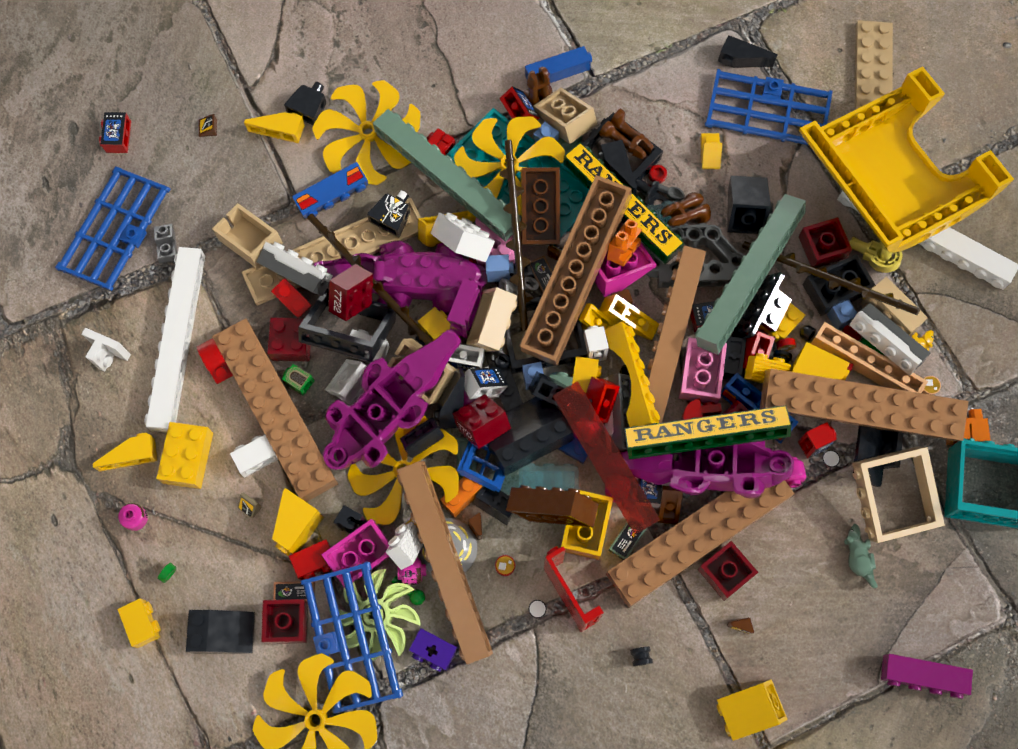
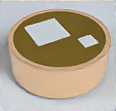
(933, 385)

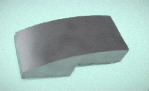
(166, 243)

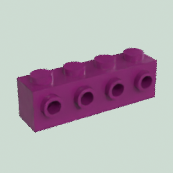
(926, 675)

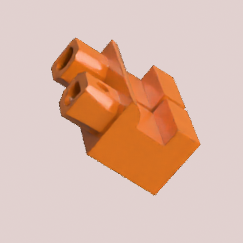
(624, 243)
(975, 427)

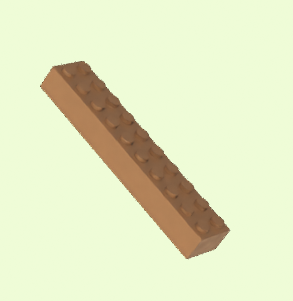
(576, 270)
(865, 405)
(275, 410)
(691, 541)

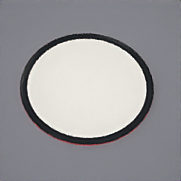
(831, 458)
(537, 608)

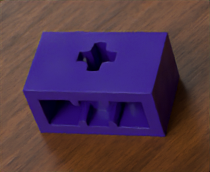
(427, 640)

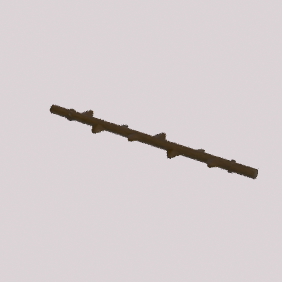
(517, 226)
(835, 281)
(402, 312)

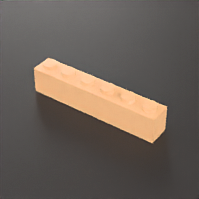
(866, 360)

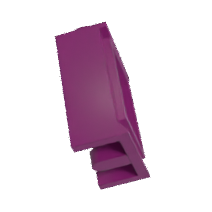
(465, 307)

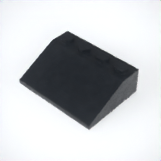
(534, 432)

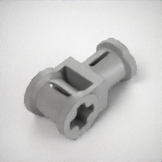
(530, 285)

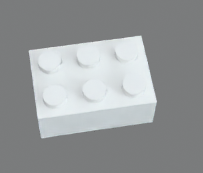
(462, 236)

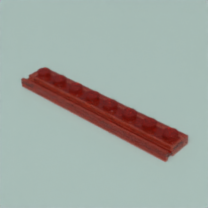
(606, 457)

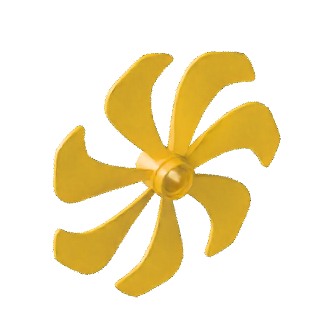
(356, 98)
(484, 141)
(388, 511)
(308, 672)

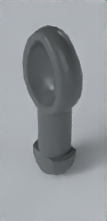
(672, 193)

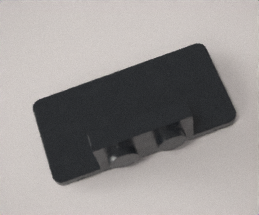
(765, 308)
(874, 443)

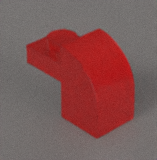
(214, 361)
(695, 409)

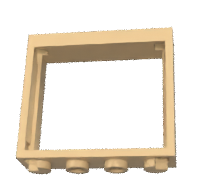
(926, 485)

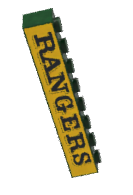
(654, 232)
(708, 432)

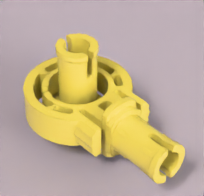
(877, 255)

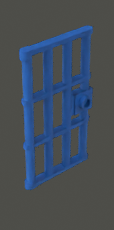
(771, 95)
(126, 232)
(336, 641)

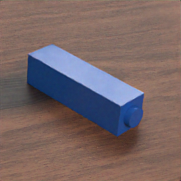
(563, 64)

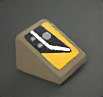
(248, 505)

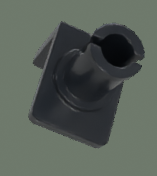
(650, 192)

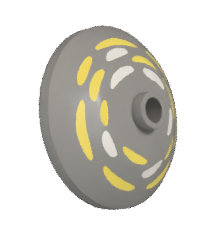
(464, 542)

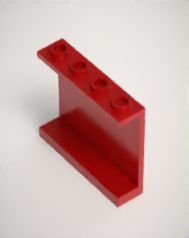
(583, 621)

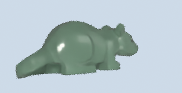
(860, 560)

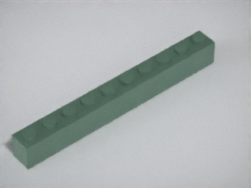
(444, 173)
(750, 274)

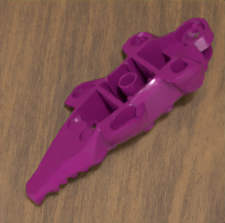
(415, 274)
(386, 404)
(736, 468)

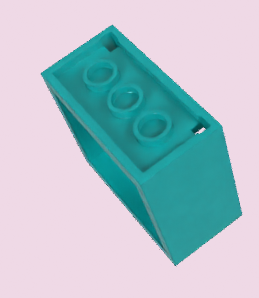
(955, 476)

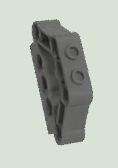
(719, 247)

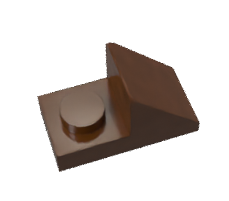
(670, 505)

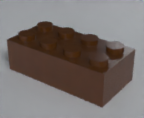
(540, 206)
(552, 506)

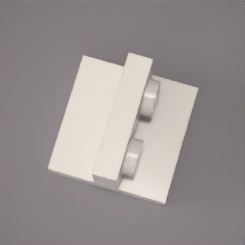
(103, 349)
(348, 382)

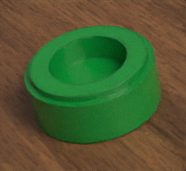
(167, 572)

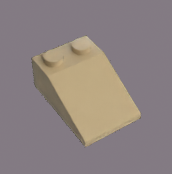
(567, 114)

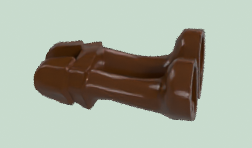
(538, 85)
(618, 122)
(692, 201)

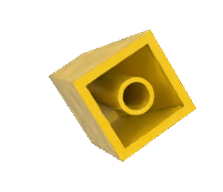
(820, 363)
(294, 523)
(751, 710)

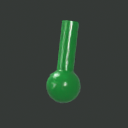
(416, 597)

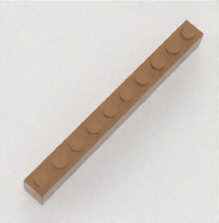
(674, 325)
(445, 562)

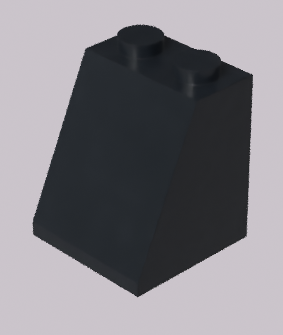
(747, 204)

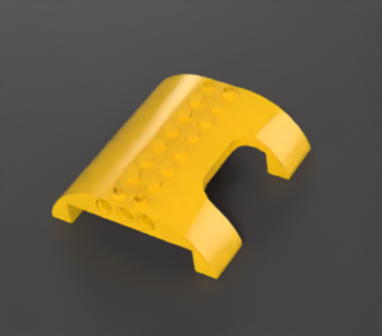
(889, 173)

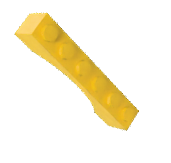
(641, 406)

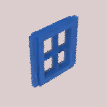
(465, 462)

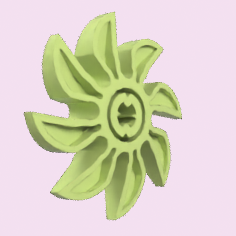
(390, 595)

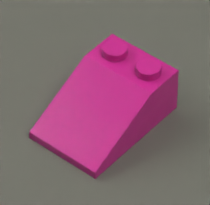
(615, 278)
(362, 545)

